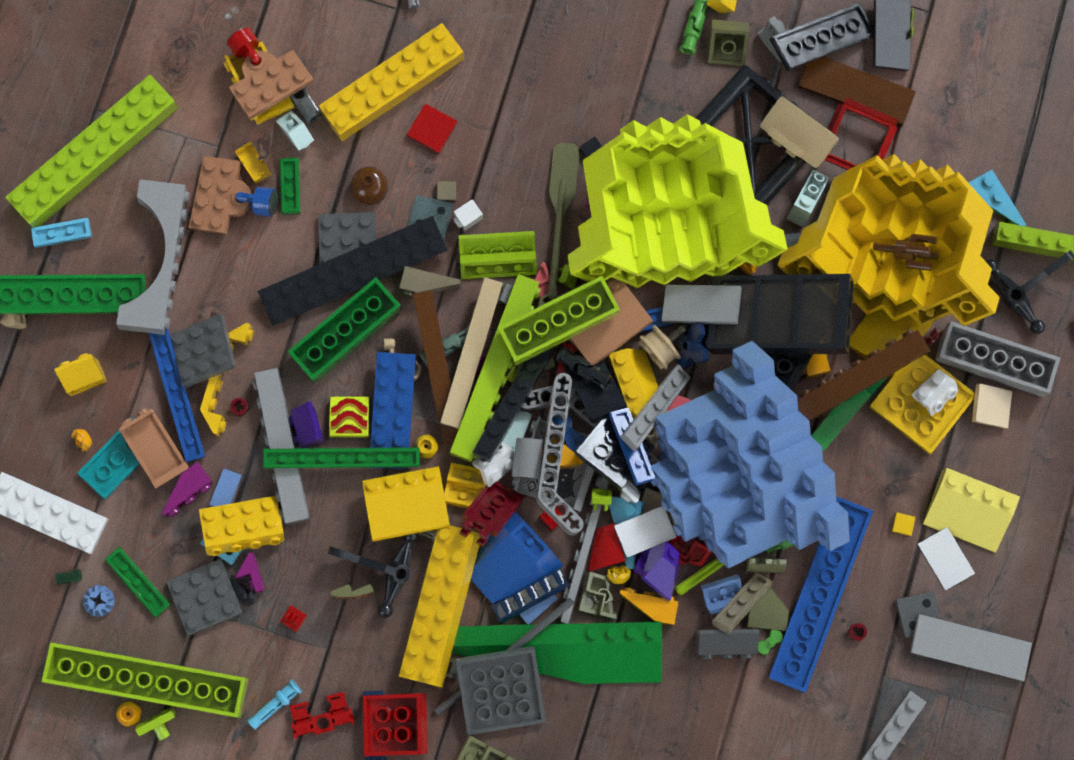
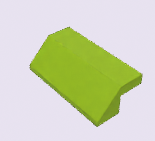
(497, 255)

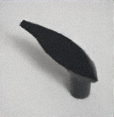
(242, 591)

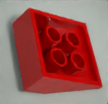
(395, 724)

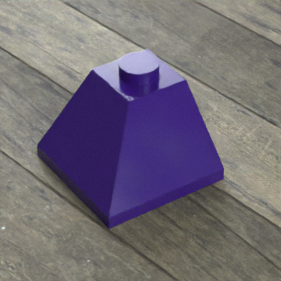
(662, 569)

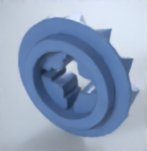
(102, 609)

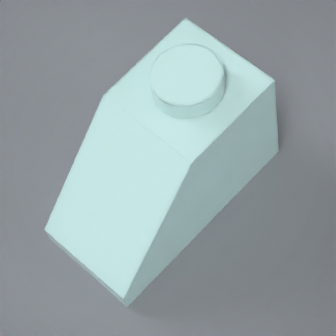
(295, 130)

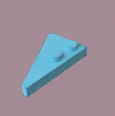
(996, 197)
(624, 511)

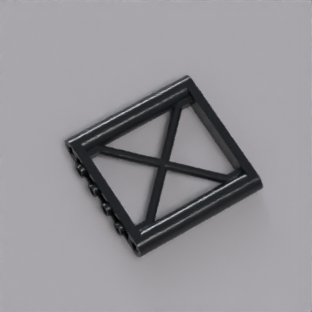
(738, 86)

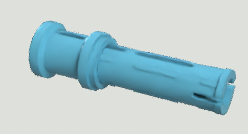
(282, 698)

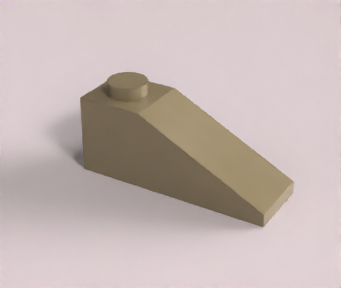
(419, 281)

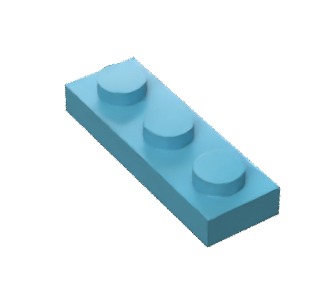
(61, 232)

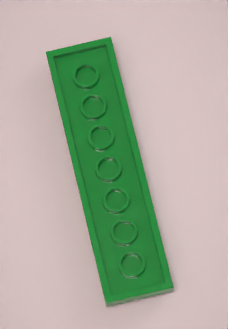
(68, 293)

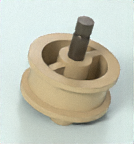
(660, 346)

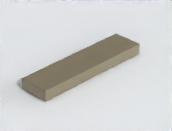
(742, 603)

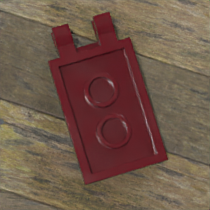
(491, 511)

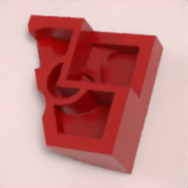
(606, 548)
(691, 551)

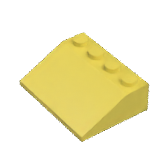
(971, 509)

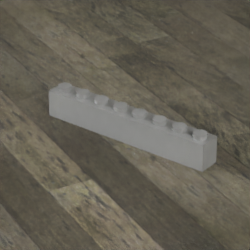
(280, 436)

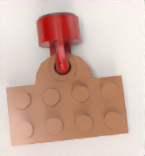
(265, 76)

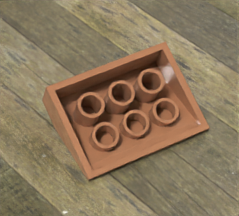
(608, 336)

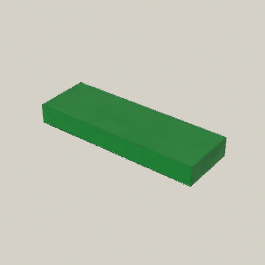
(290, 186)

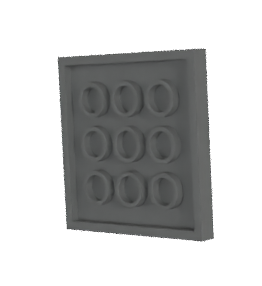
(500, 690)

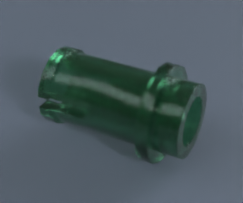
(69, 576)

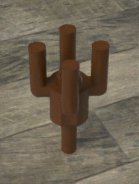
(910, 251)

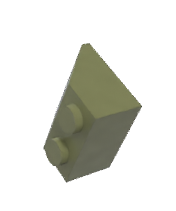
(728, 42)

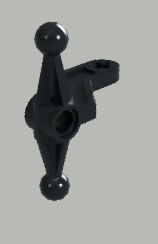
(1022, 305)
(393, 583)

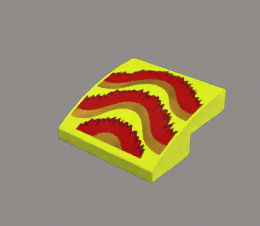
(349, 417)

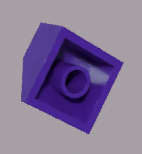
(306, 425)

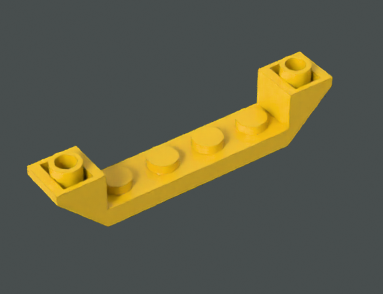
(215, 421)

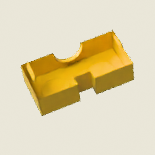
(248, 156)

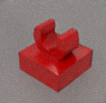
(293, 618)

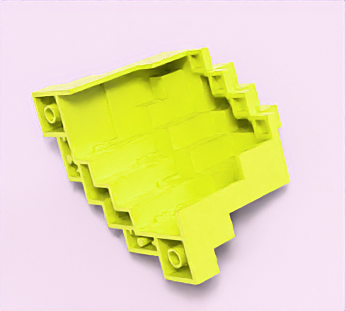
(671, 207)

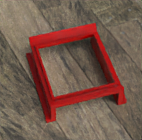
(866, 112)

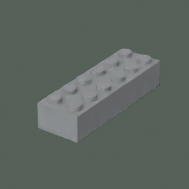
(997, 359)

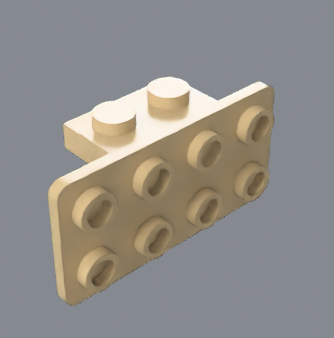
(798, 133)

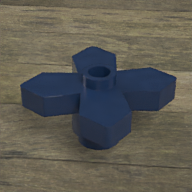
(692, 346)

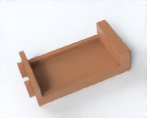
(153, 447)

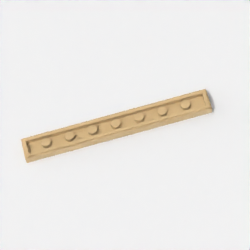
(471, 353)

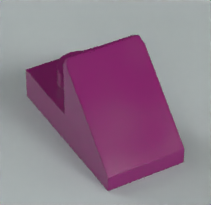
(251, 568)

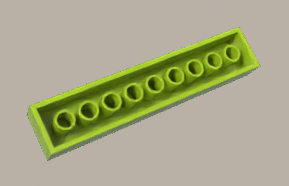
(92, 152)
(145, 680)

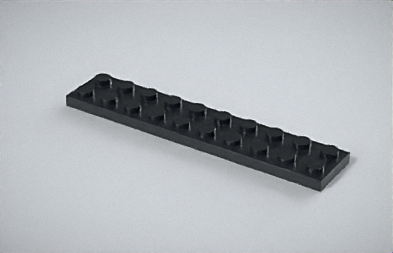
(352, 270)

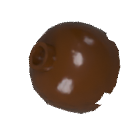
(369, 185)

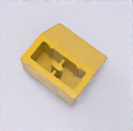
(80, 374)

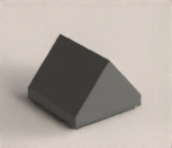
(452, 669)

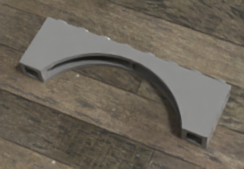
(151, 309)

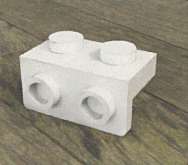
(936, 392)
(498, 467)

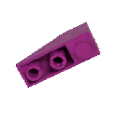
(189, 485)

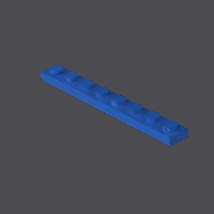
(177, 397)

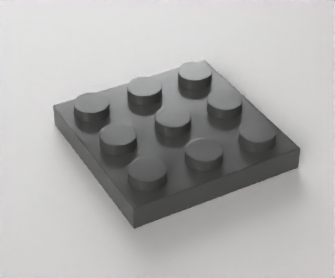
(344, 233)
(203, 350)
(204, 597)

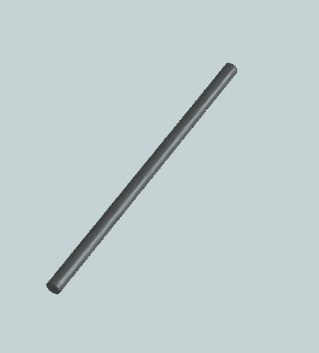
(518, 644)

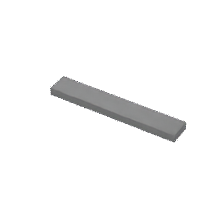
(655, 406)

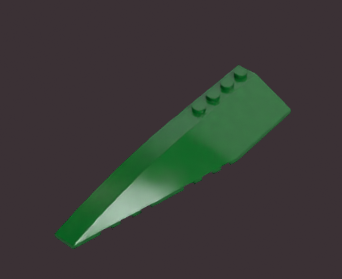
(578, 651)

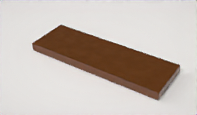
(840, 81)

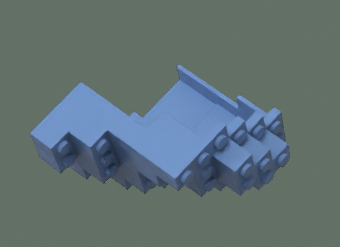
(745, 466)

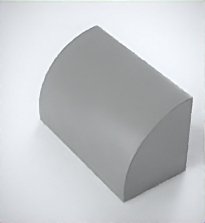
(527, 458)

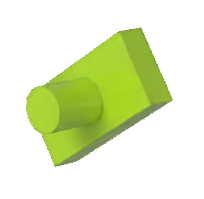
(157, 724)

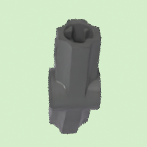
(306, 106)

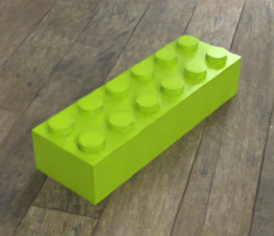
(559, 320)

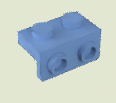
(720, 592)

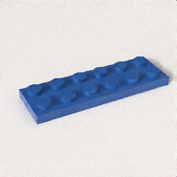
(393, 401)

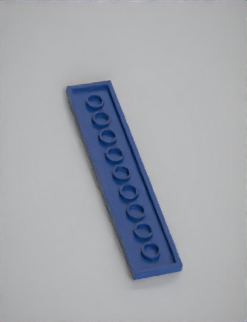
(818, 604)

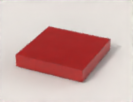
(432, 128)

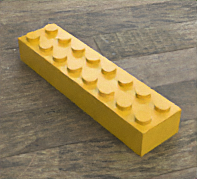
(391, 82)
(440, 606)

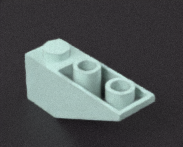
(807, 198)

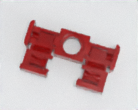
(338, 717)

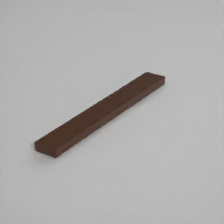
(435, 358)

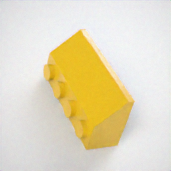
(633, 377)

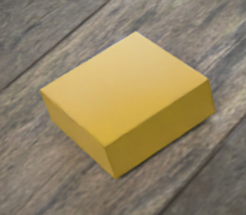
(903, 524)

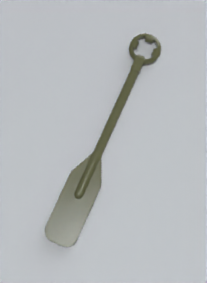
(562, 193)

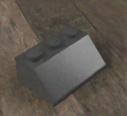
(717, 642)

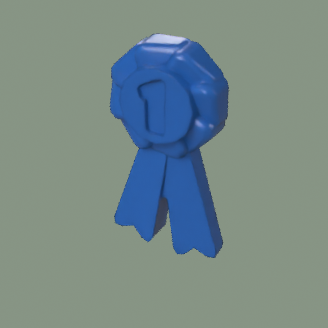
(570, 434)

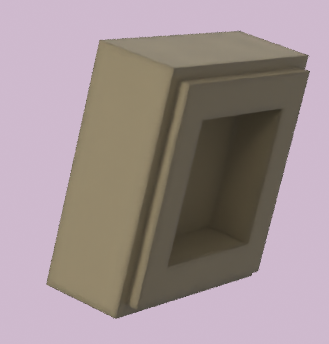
(446, 190)

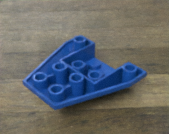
(512, 561)

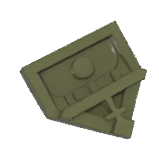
(769, 613)

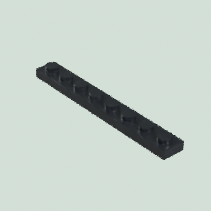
(511, 405)

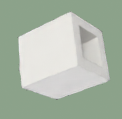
(467, 215)

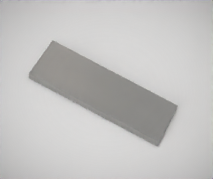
(970, 647)

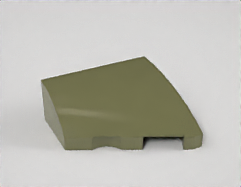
(766, 565)
(595, 596)

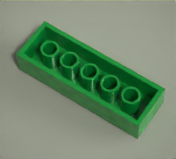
(345, 330)

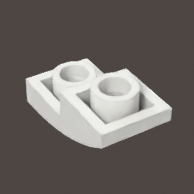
(630, 492)

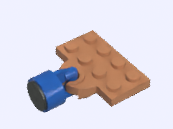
(224, 196)

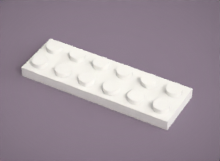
(50, 514)

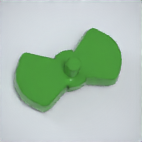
(774, 638)

